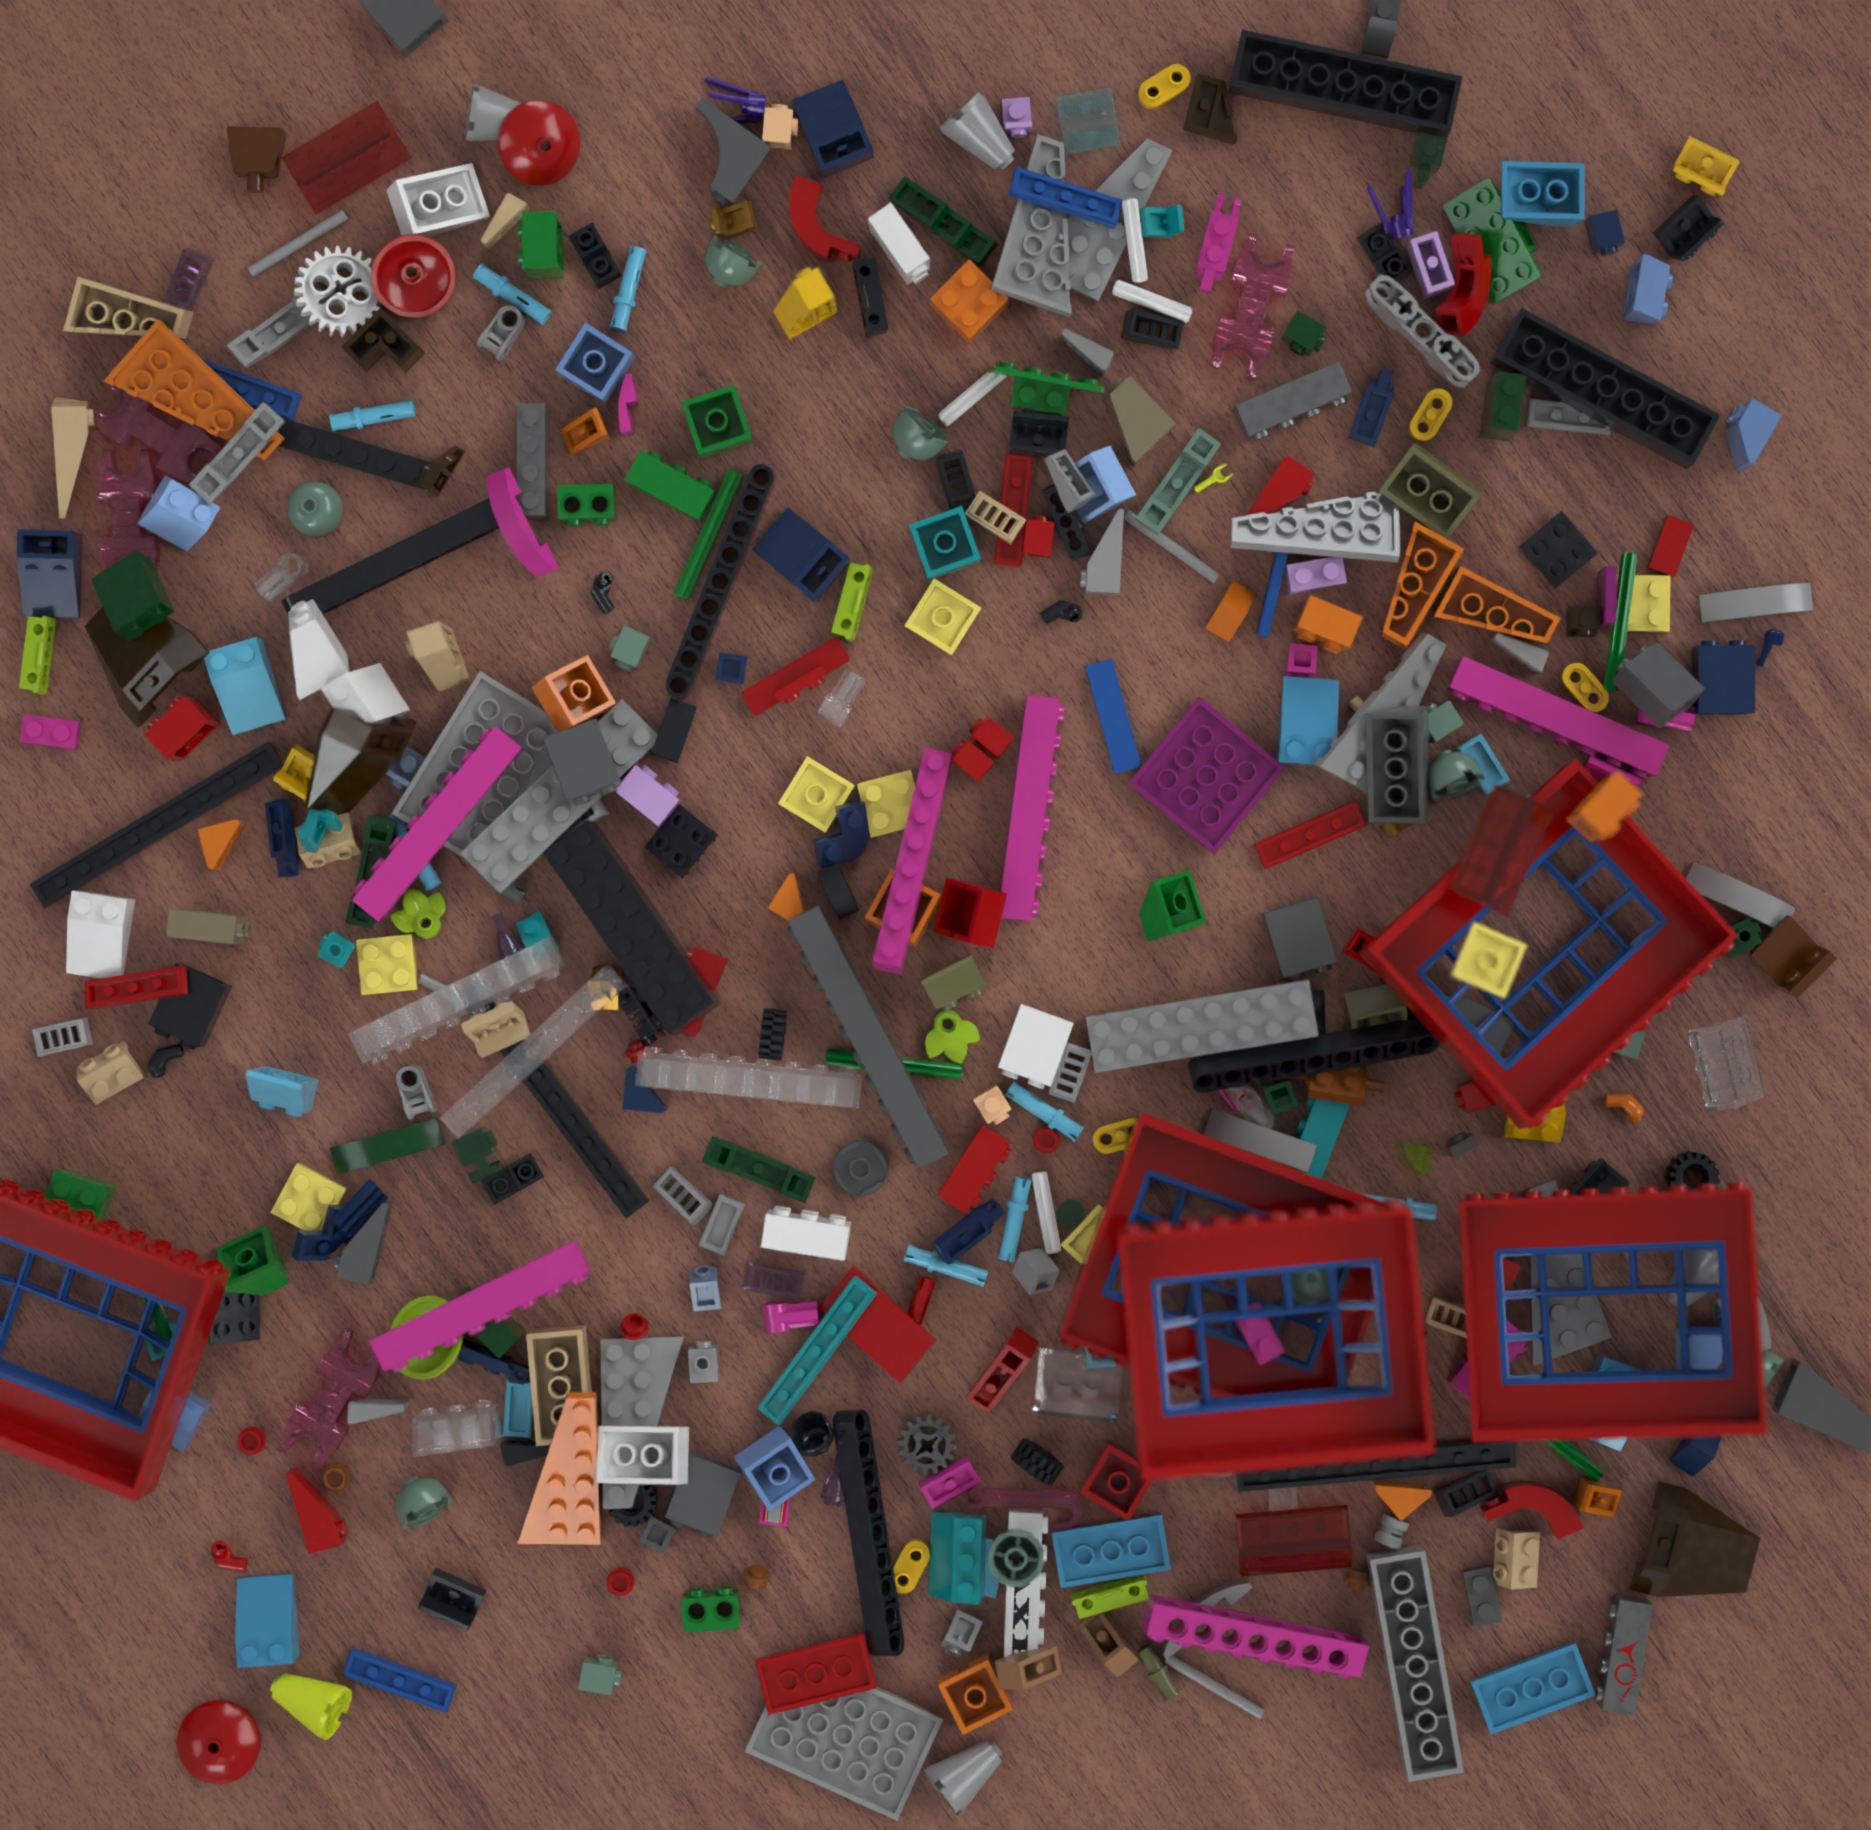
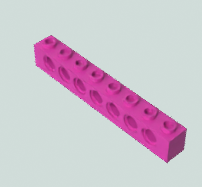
(1162, 1610)

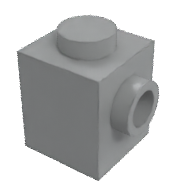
(704, 1362)

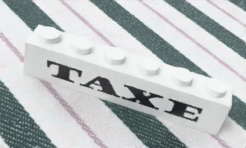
(1024, 1603)

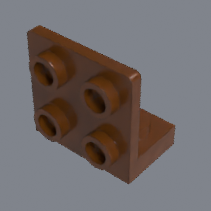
(1791, 957)

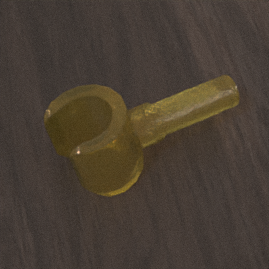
(1392, 829)

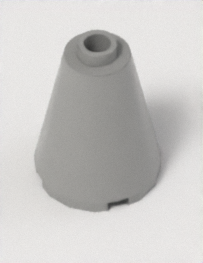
(486, 113)
(979, 132)
(1699, 1267)
(964, 1773)

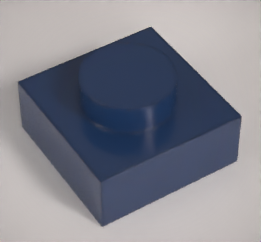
(731, 668)

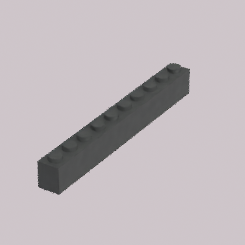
(868, 1035)

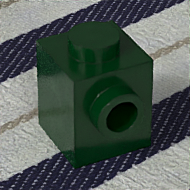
(1304, 334)
(1748, 936)

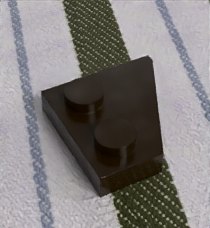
(1209, 110)
(438, 473)

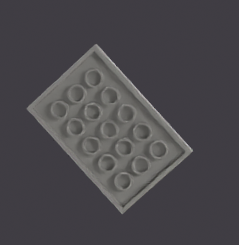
(483, 706)
(853, 1745)

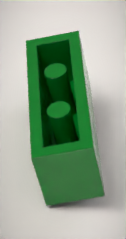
(670, 485)

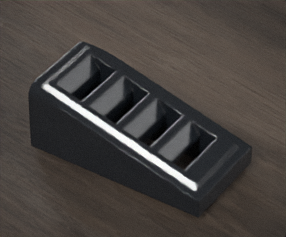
(1150, 339)
(949, 457)
(521, 1451)
(1445, 1503)

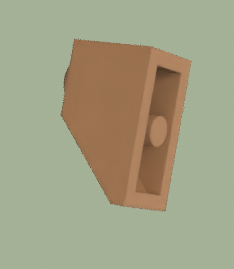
(1108, 1643)
(1028, 1668)

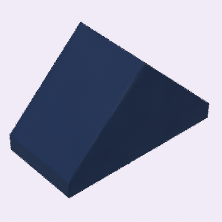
(640, 1097)
(1695, 1453)

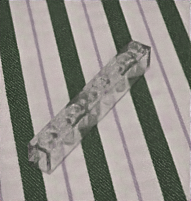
(456, 1000)
(534, 1051)
(748, 1080)

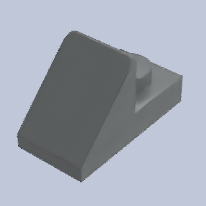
(1381, 27)

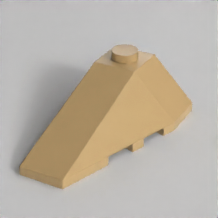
(70, 432)

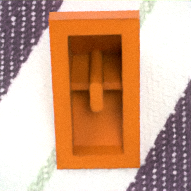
(585, 432)
(1231, 611)
(218, 841)
(788, 899)
(1402, 1497)
(1596, 1497)

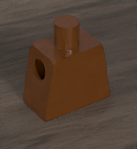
(256, 153)

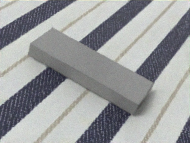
(1562, 417)

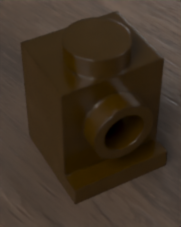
(1583, 621)

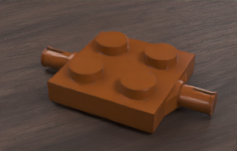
(1342, 1085)

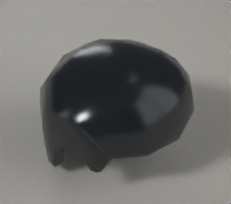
(812, 1434)

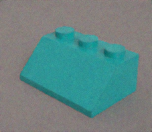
(957, 1556)

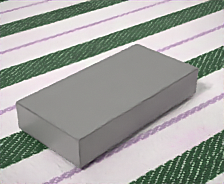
(721, 1224)

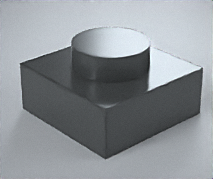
(1461, 1143)
(657, 1534)

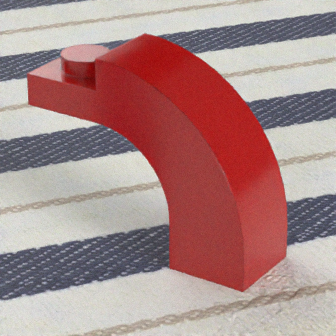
(803, 212)
(1471, 288)
(1537, 1496)

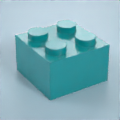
(945, 543)

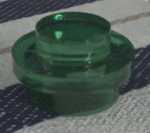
(1071, 1213)

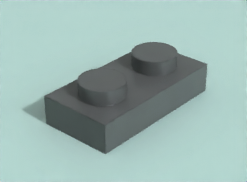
(1481, 1595)

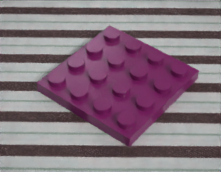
(1206, 775)

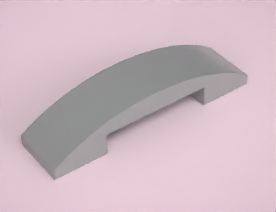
(271, 334)
(237, 453)
(1755, 602)
(1738, 895)
(1260, 1140)
(1231, 1590)

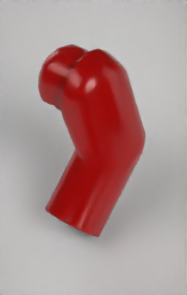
(225, 1558)

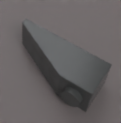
(362, 1254)

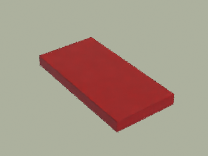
(885, 1330)
(816, 1673)

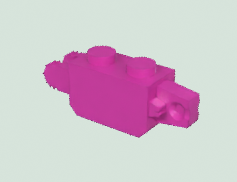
(1217, 243)

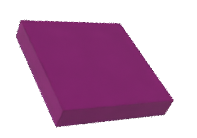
(1607, 595)

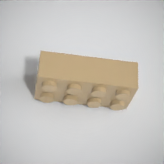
(556, 1366)

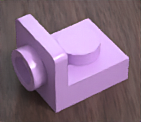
(1017, 117)

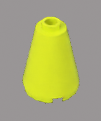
(312, 1702)

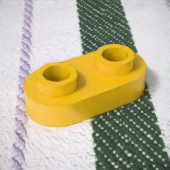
(1165, 86)
(1429, 415)
(1584, 687)
(1118, 1132)
(910, 1567)

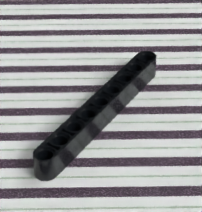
(398, 559)
(720, 567)
(1311, 1055)
(868, 1533)

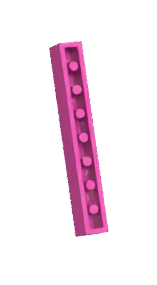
(1557, 717)
(1029, 806)
(437, 824)
(912, 861)
(481, 1305)

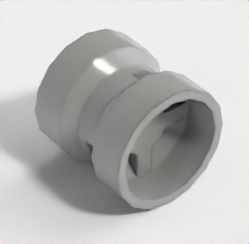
(1391, 1531)

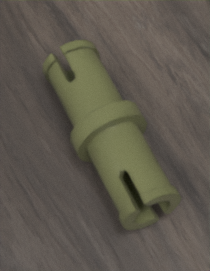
(1157, 1672)

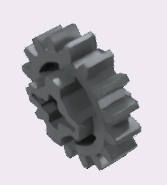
(935, 1453)

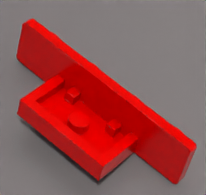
(795, 676)

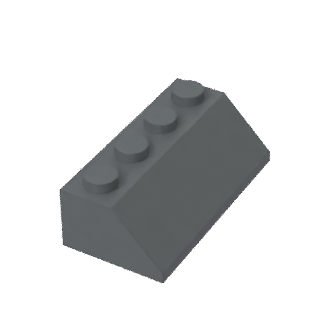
(1398, 764)

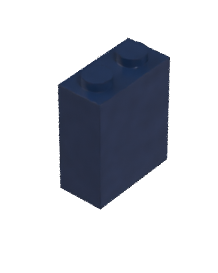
(1726, 676)

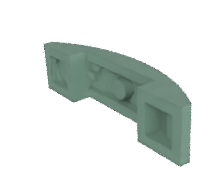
(1178, 481)

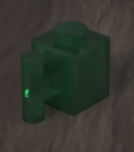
(1427, 157)
(475, 1148)

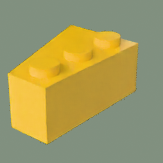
(805, 303)

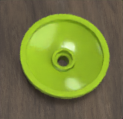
(443, 1357)

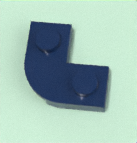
(849, 841)
(319, 1244)

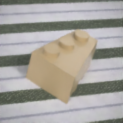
(438, 654)

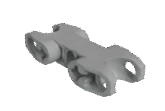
(1413, 316)

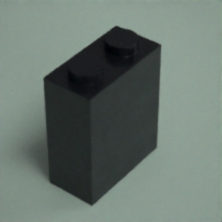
(191, 1015)

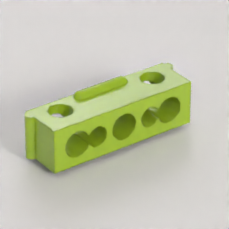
(852, 601)
(37, 654)
(1109, 1595)

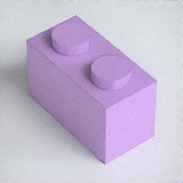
(1430, 265)
(1315, 575)
(649, 795)

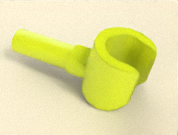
(1216, 477)

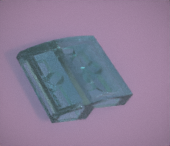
(1088, 120)

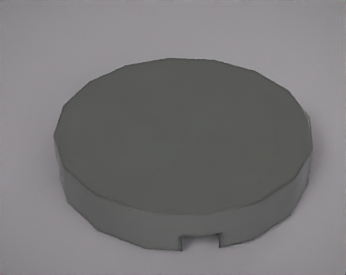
(860, 1168)

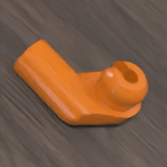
(1627, 1103)

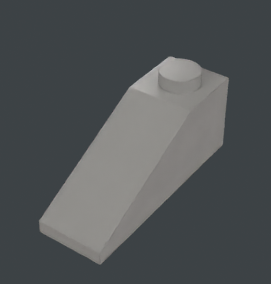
(1104, 567)

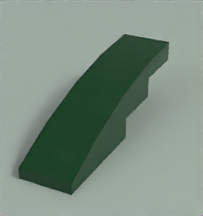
(943, 221)

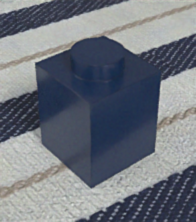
(1604, 233)

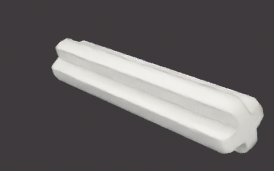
(1134, 240)
(1152, 301)
(969, 397)
(1046, 1212)

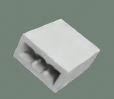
(899, 244)
(1035, 1046)

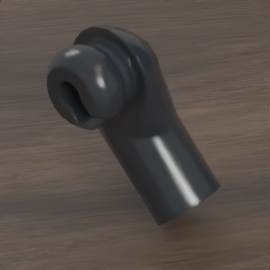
(600, 590)
(1062, 609)
(157, 1063)

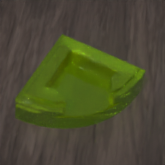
(1418, 1156)

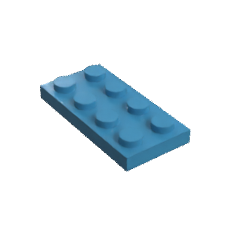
(1111, 1550)
(1532, 1687)

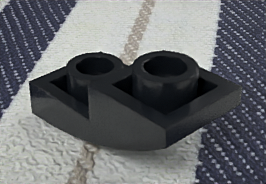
(1383, 253)
(595, 255)
(674, 730)
(512, 1179)

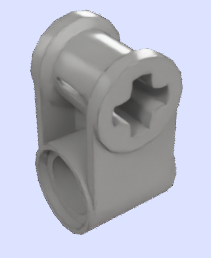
(502, 334)
(415, 1093)

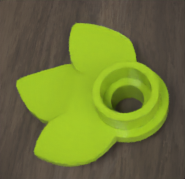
(417, 910)
(952, 1040)

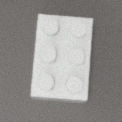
(806, 1233)

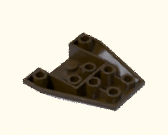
(145, 665)
(353, 758)
(1693, 1548)

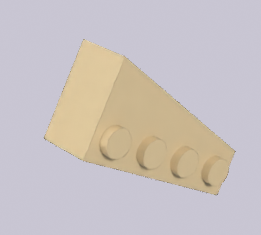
(113, 311)

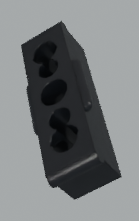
(870, 296)
(1076, 525)

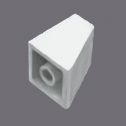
(315, 649)
(367, 693)

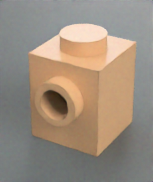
(779, 126)
(993, 1105)

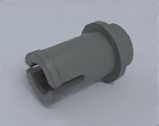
(513, 892)

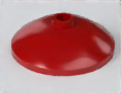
(521, 139)
(416, 293)
(230, 1729)

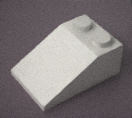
(438, 201)
(98, 934)
(642, 1455)

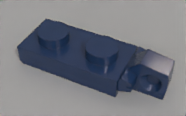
(1373, 409)
(282, 837)
(968, 1231)
(476, 1353)

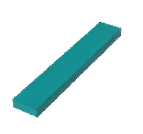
(817, 1350)

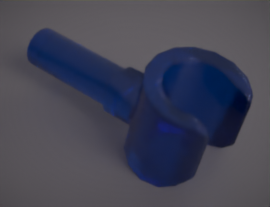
(1772, 637)

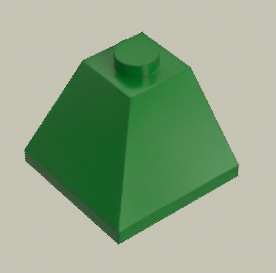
(1171, 906)
(254, 1263)

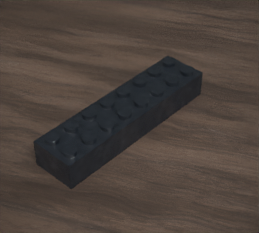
(1344, 84)
(1605, 389)
(632, 928)

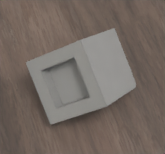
(1036, 1271)

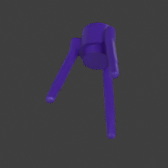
(751, 102)
(1401, 224)

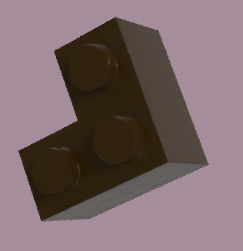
(381, 337)

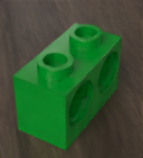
(587, 496)
(712, 1618)

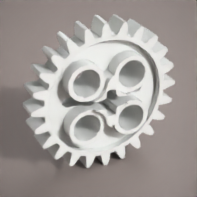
(325, 270)

